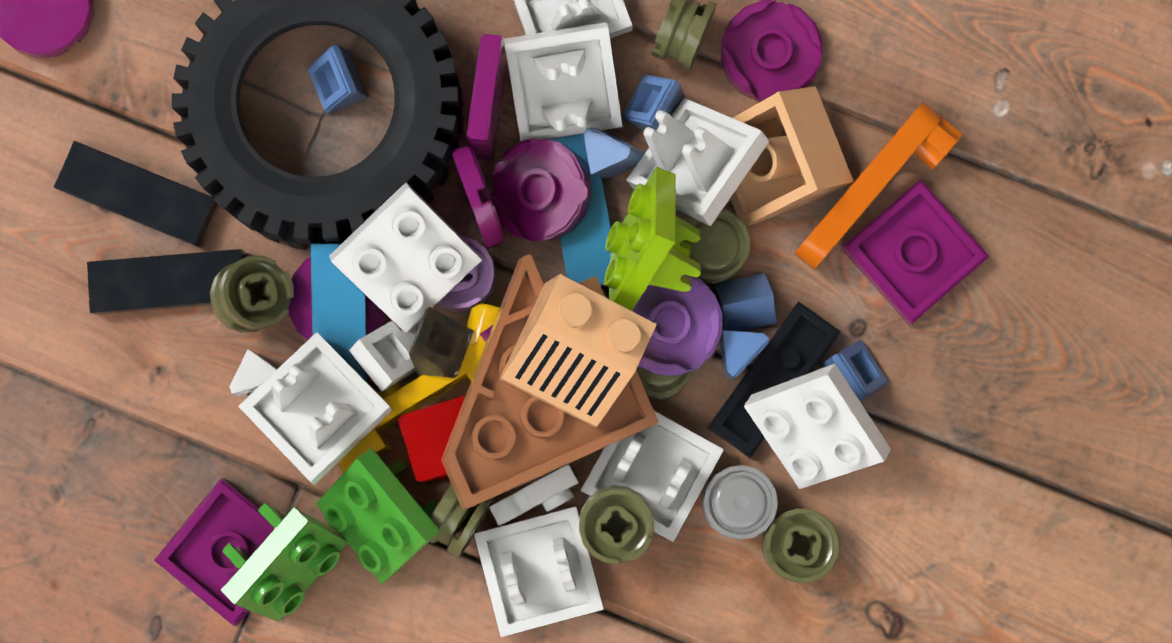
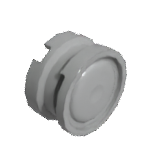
(739, 502)

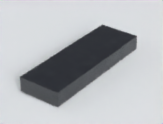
(136, 194)
(155, 281)
(788, 355)

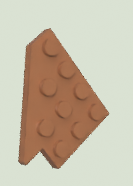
(514, 437)

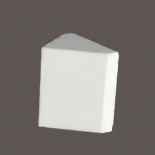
(251, 374)

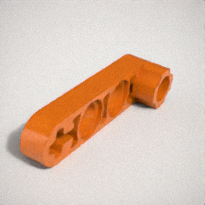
(924, 135)

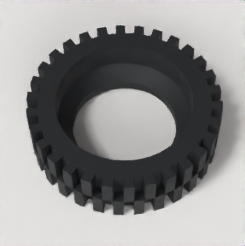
(335, 205)

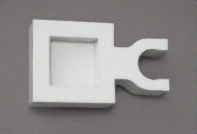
(386, 354)
(550, 491)

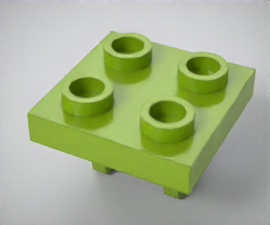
(650, 244)

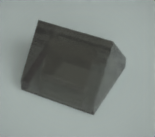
(439, 345)

